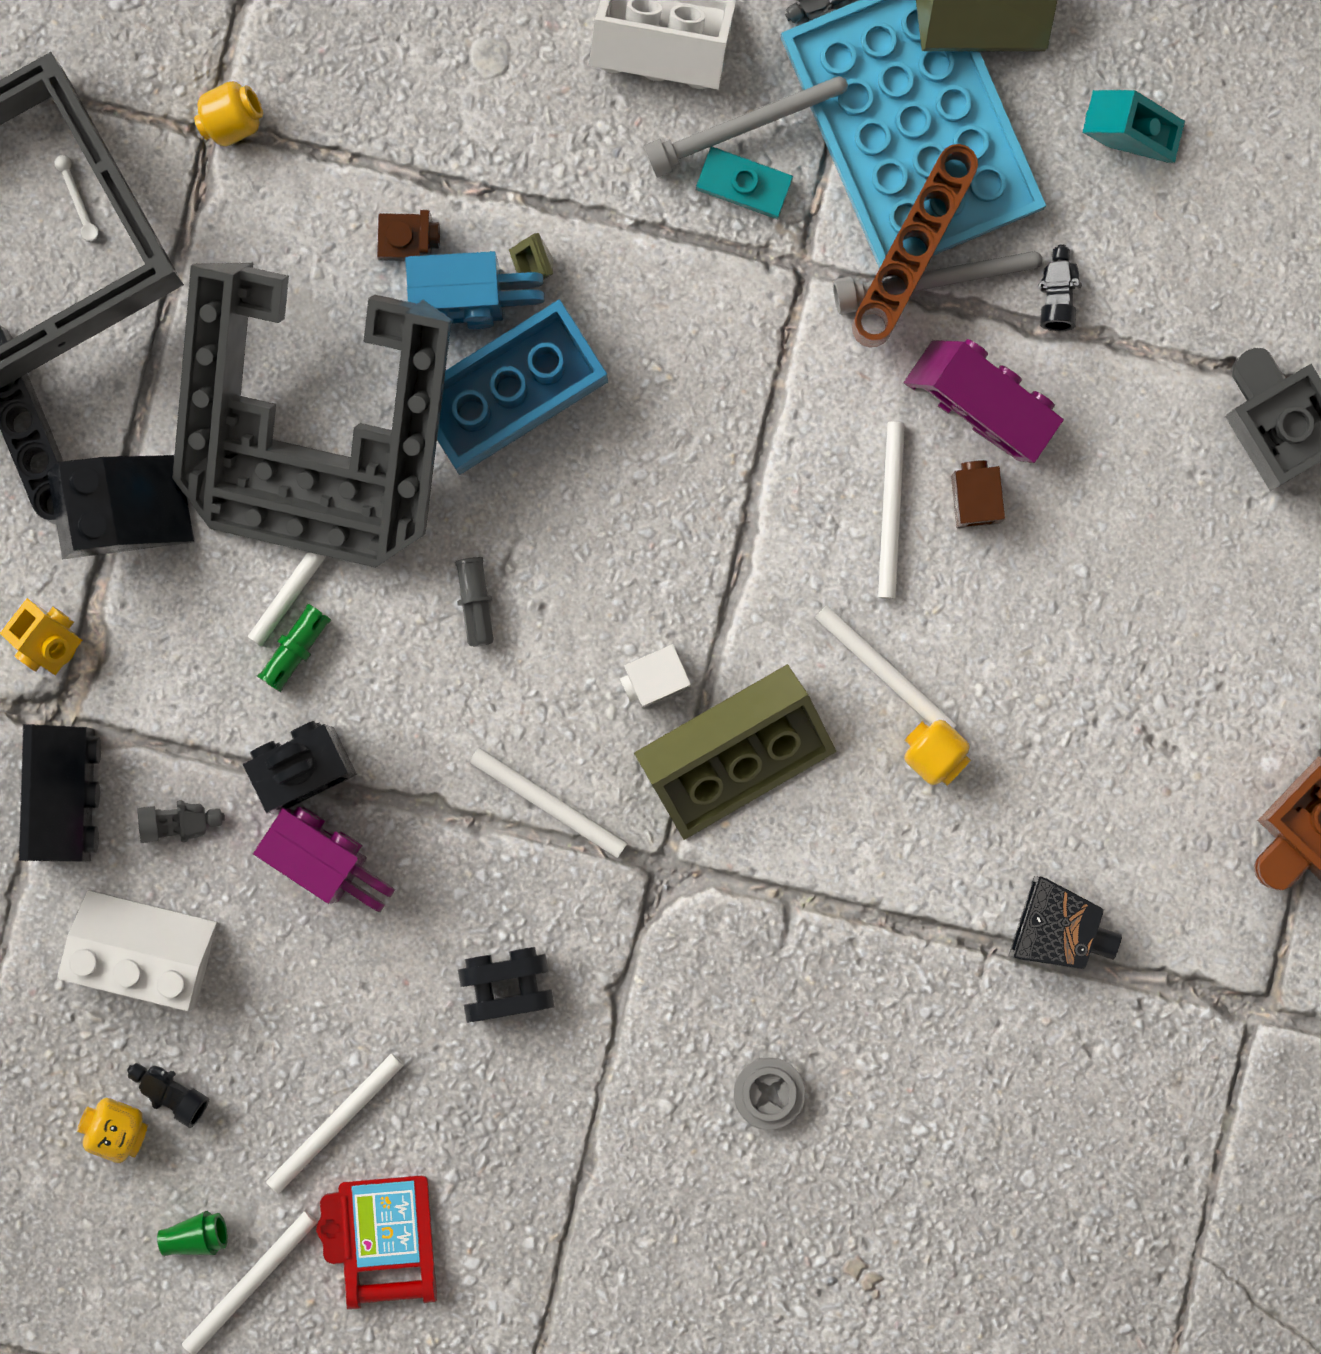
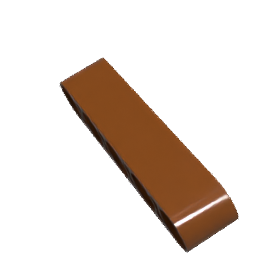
(919, 225)

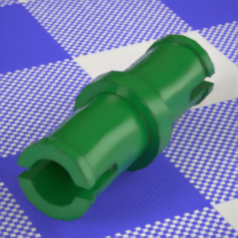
(294, 648)

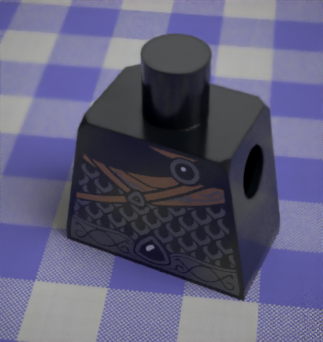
(1061, 928)

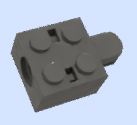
(1280, 418)

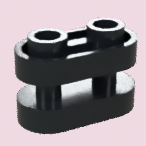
(522, 965)

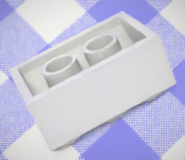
(664, 39)
(138, 951)

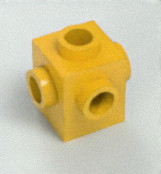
(41, 637)

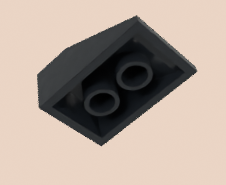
(118, 505)

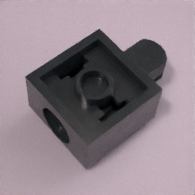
(299, 767)

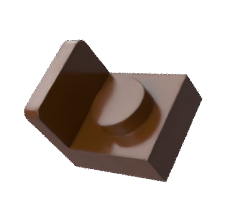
(407, 235)

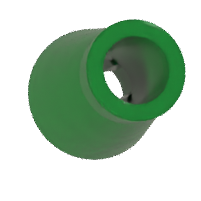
(195, 1236)

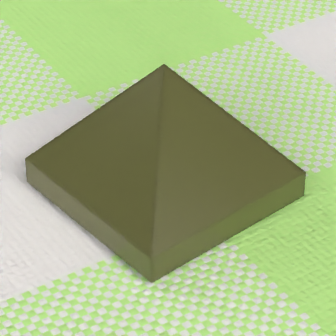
(532, 256)

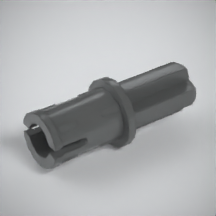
(475, 601)

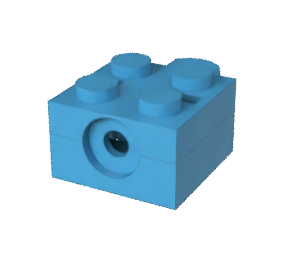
(469, 286)

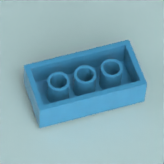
(515, 386)

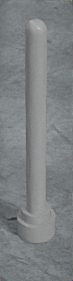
(667, 154)
(850, 292)

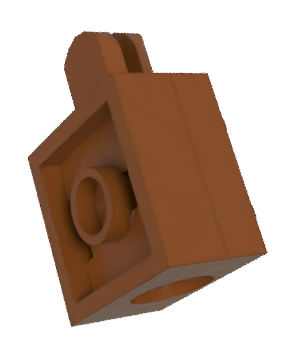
(1297, 828)

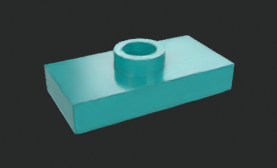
(744, 182)

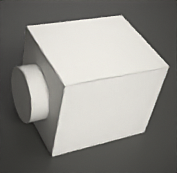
(655, 677)

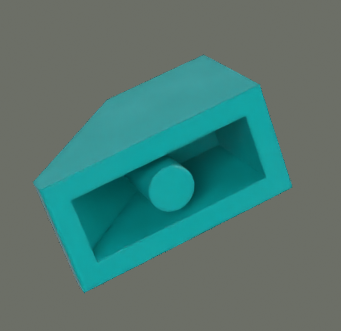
(1133, 124)

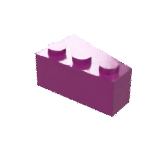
(986, 397)

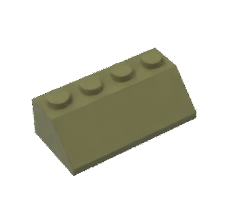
(736, 751)

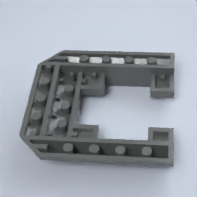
(291, 493)

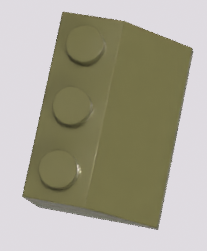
(985, 25)

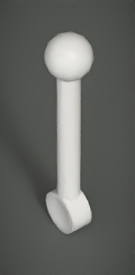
(88, 231)

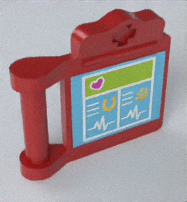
(380, 1228)

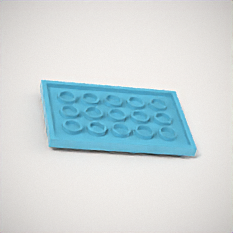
(900, 119)

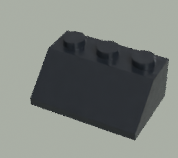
(58, 793)

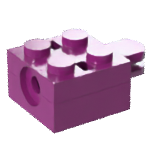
(318, 859)

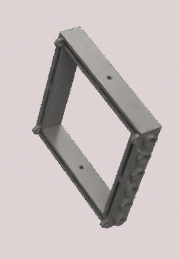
(124, 296)

